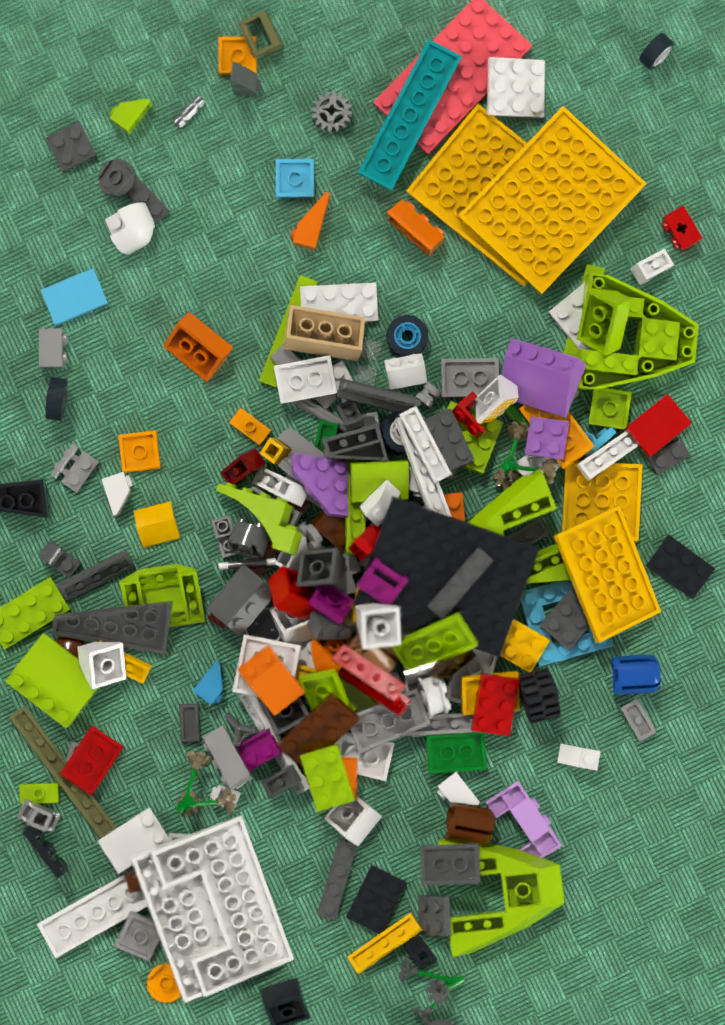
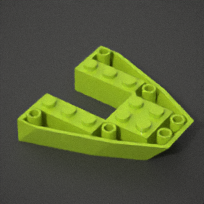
(663, 340)
(519, 503)
(530, 892)

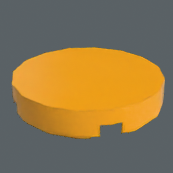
(162, 976)

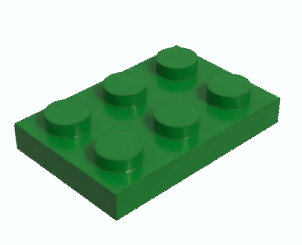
(456, 752)

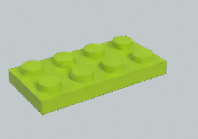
(30, 612)
(435, 643)

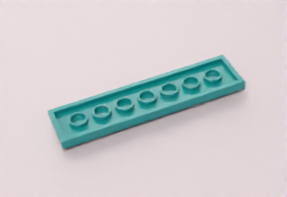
(409, 115)

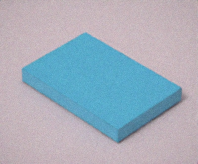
(74, 297)

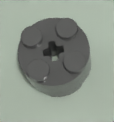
(248, 539)

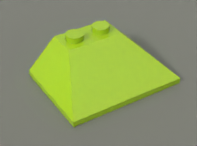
(165, 584)

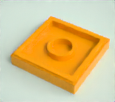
(235, 50)
(139, 451)

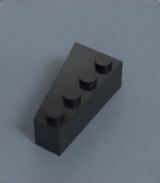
(25, 498)

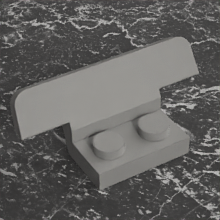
(299, 446)

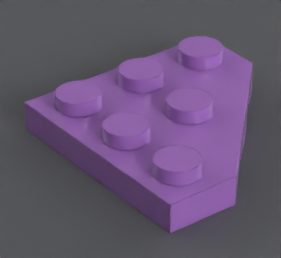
(324, 481)

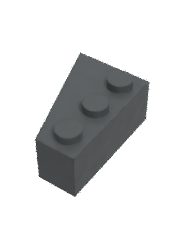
(357, 444)

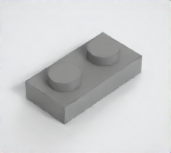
(638, 720)

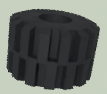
(539, 695)

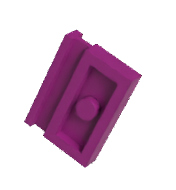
(259, 749)

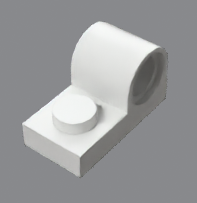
(651, 266)

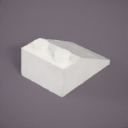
(132, 838)

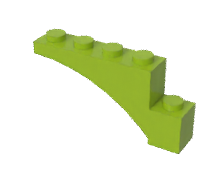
(271, 513)

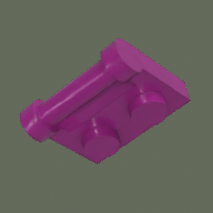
(377, 586)

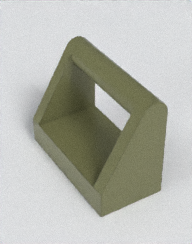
(269, 27)

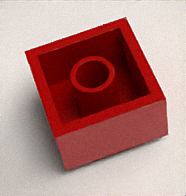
(288, 596)

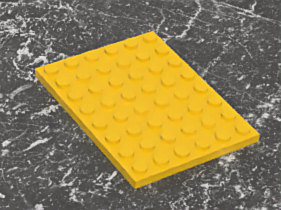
(463, 170)
(552, 200)

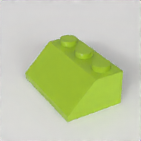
(604, 320)

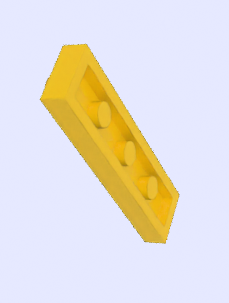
(384, 943)

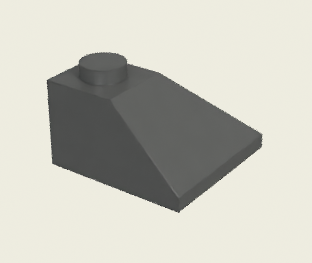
(288, 717)

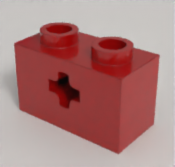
(681, 219)

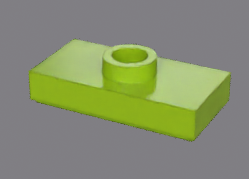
(39, 792)

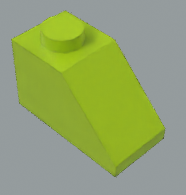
(129, 114)

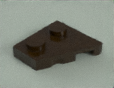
(450, 666)

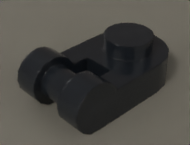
(417, 945)

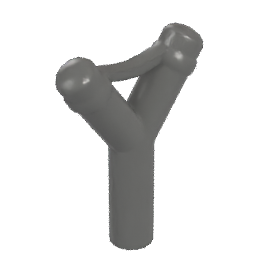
(238, 729)

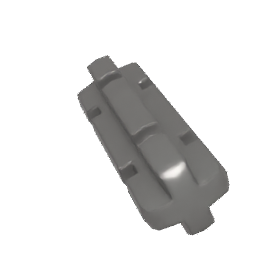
(188, 111)

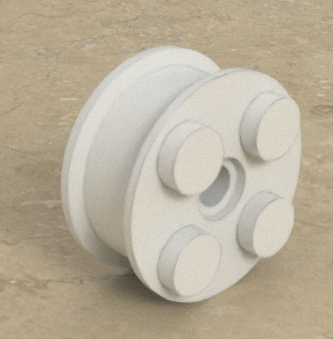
(432, 694)

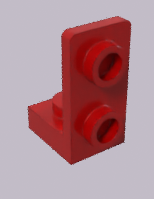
(461, 414)
(364, 544)

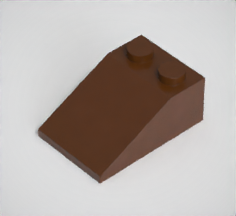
(331, 529)

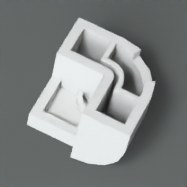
(131, 227)

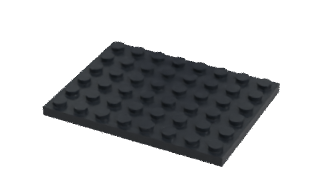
(430, 550)

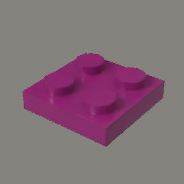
(331, 602)

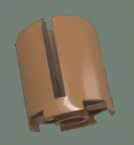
(381, 657)

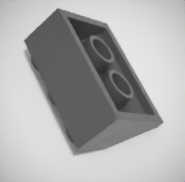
(240, 600)

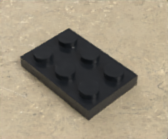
(680, 567)
(46, 851)
(376, 899)

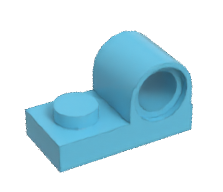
(604, 435)

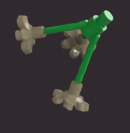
(505, 476)
(189, 802)

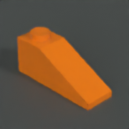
(309, 227)

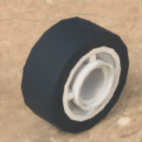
(656, 51)

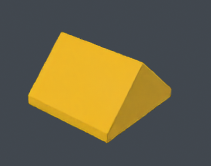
(156, 524)

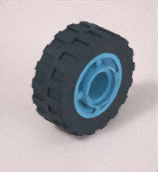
(410, 324)

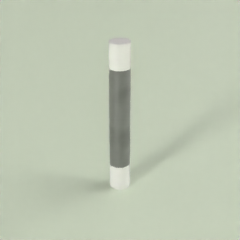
(248, 563)

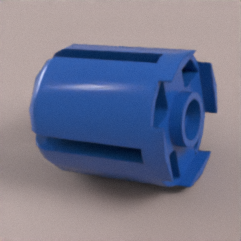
(635, 674)

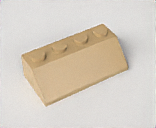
(324, 333)

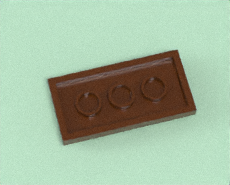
(319, 728)

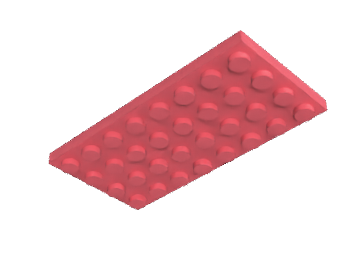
(476, 36)

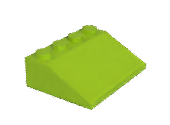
(52, 681)

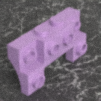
(529, 818)

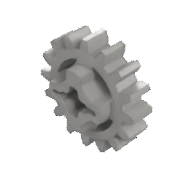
(338, 112)

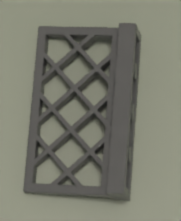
(376, 396)

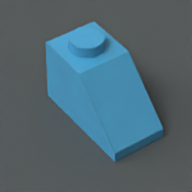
(211, 685)

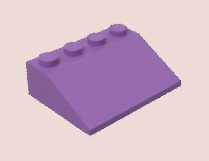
(543, 376)

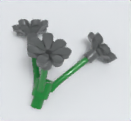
(437, 990)

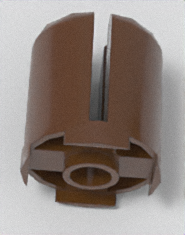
(469, 824)

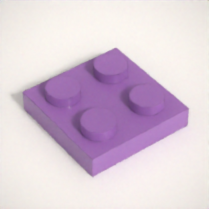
(547, 438)

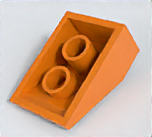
(271, 680)

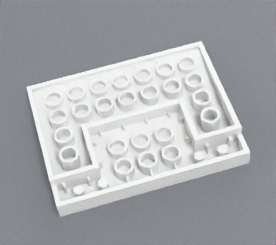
(212, 908)

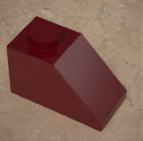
(243, 467)

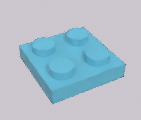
(294, 178)

